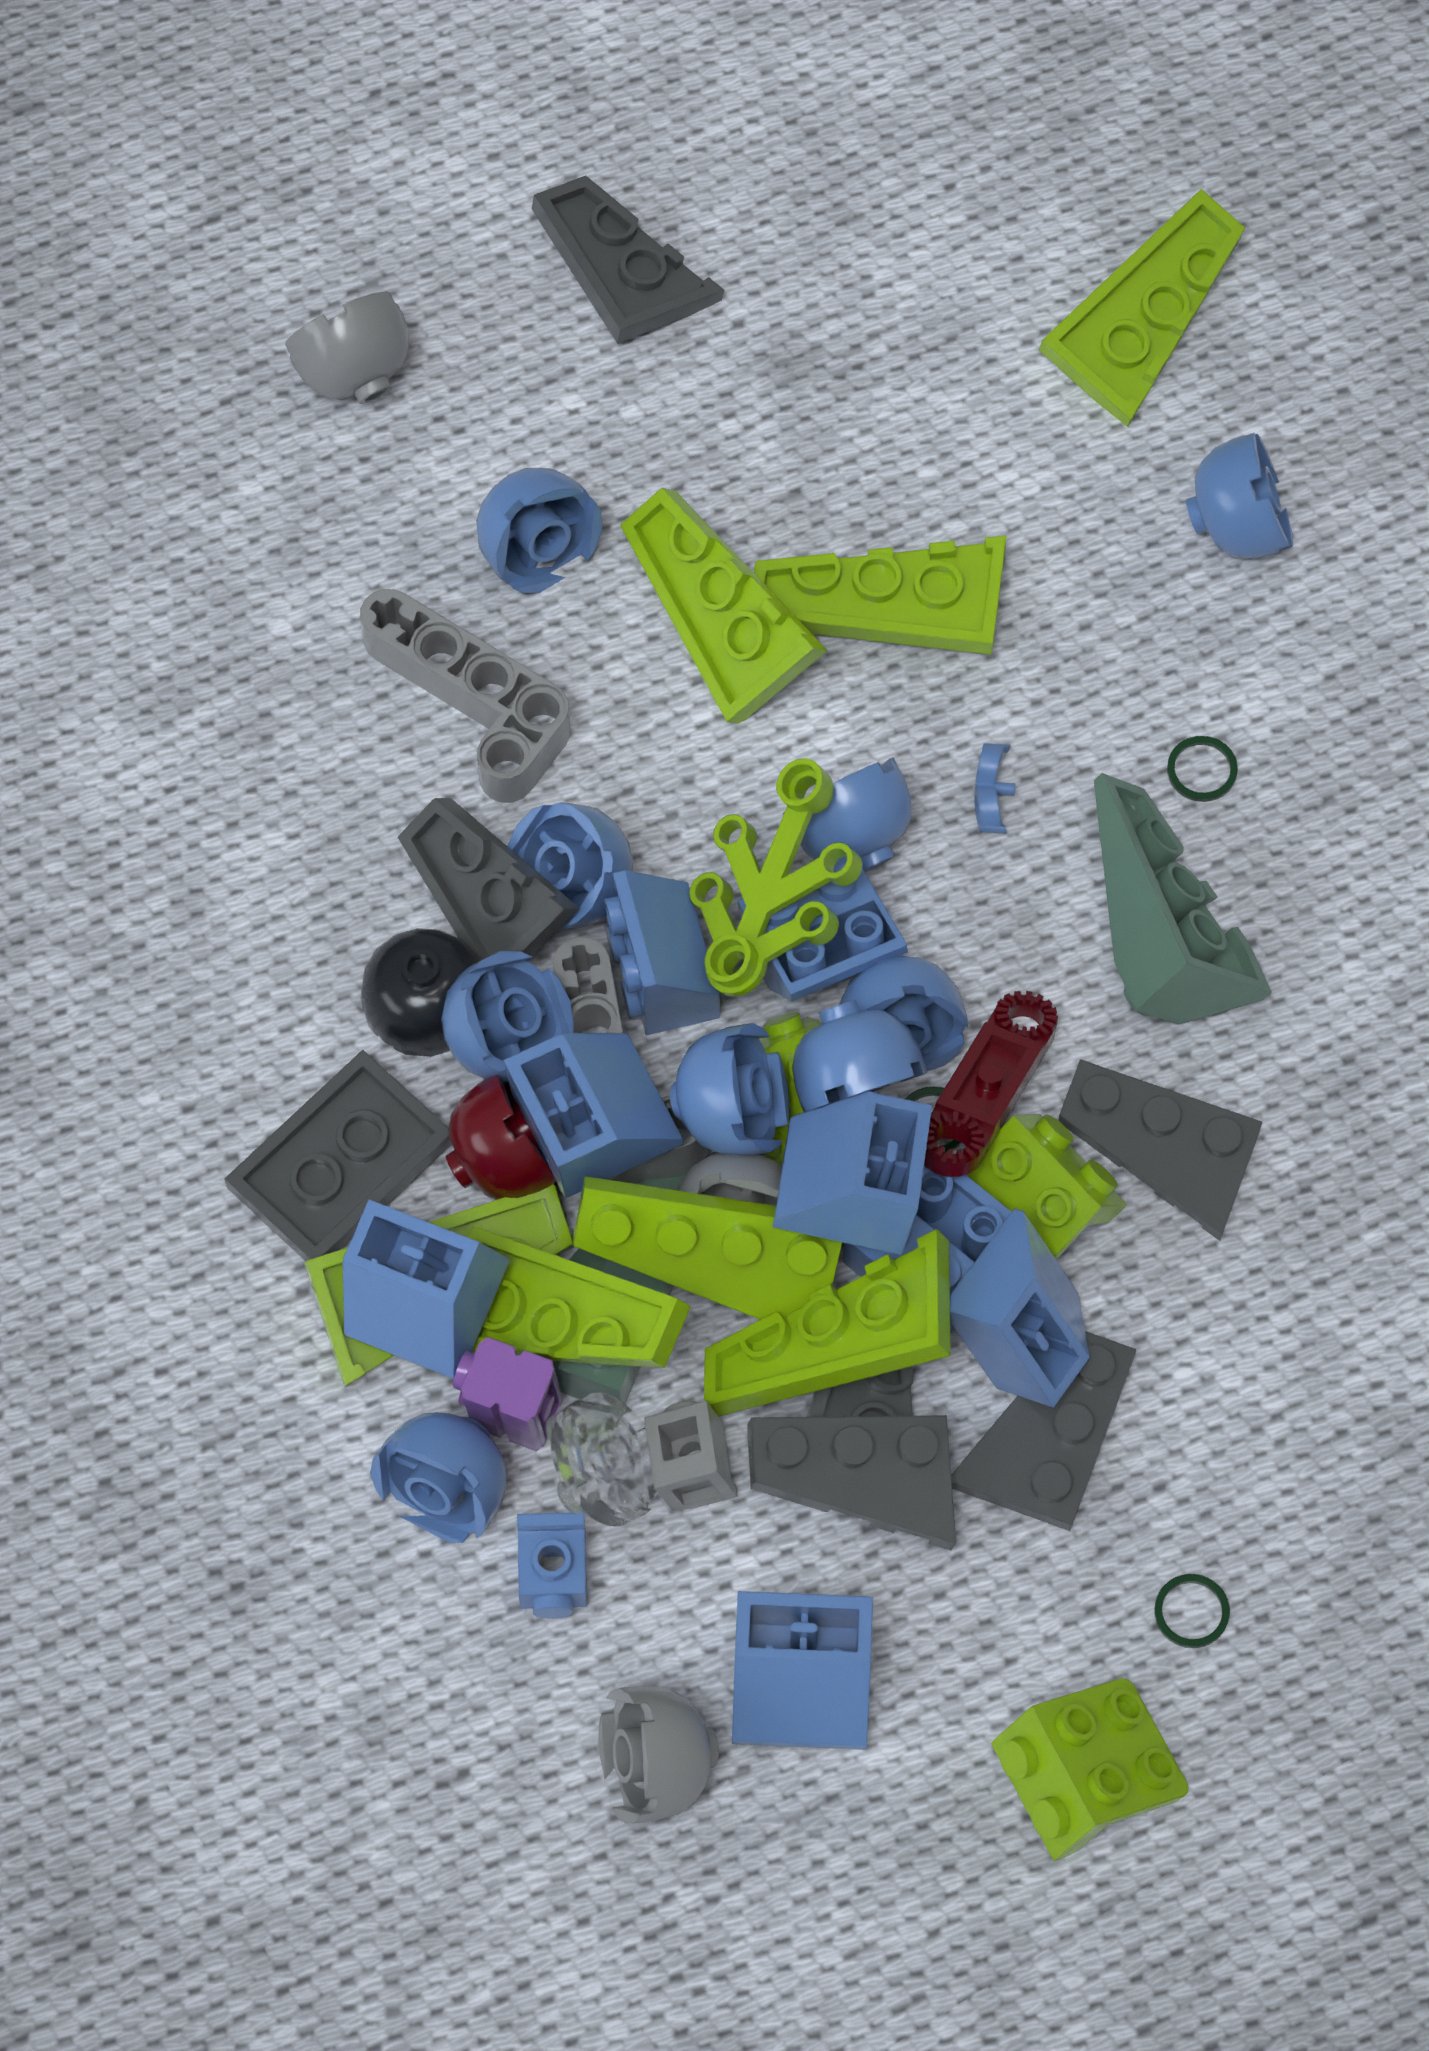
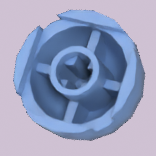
(1240, 500)
(533, 520)
(865, 813)
(576, 852)
(920, 998)
(501, 1011)
(853, 1055)
(732, 1092)
(432, 1464)

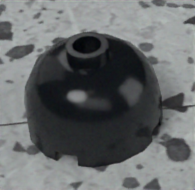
(408, 988)

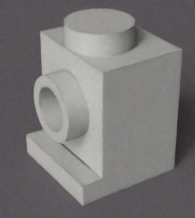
(693, 1478)

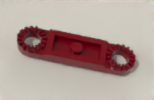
(989, 1083)

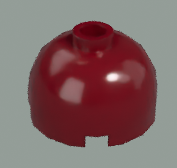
(495, 1144)

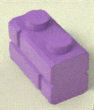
(509, 1392)

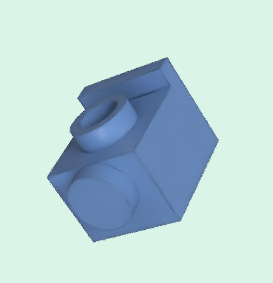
(552, 1535)

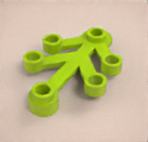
(771, 887)

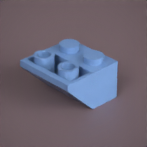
(862, 939)
(659, 952)
(590, 1106)
(855, 1171)
(958, 1210)
(417, 1288)
(1021, 1315)
(802, 1670)

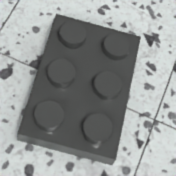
(344, 1146)

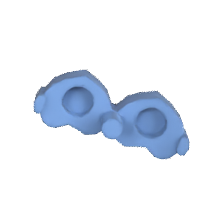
(987, 789)

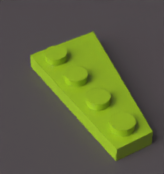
(1138, 315)
(911, 598)
(723, 612)
(530, 1220)
(705, 1245)
(577, 1311)
(841, 1335)

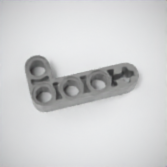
(457, 681)
(602, 1010)

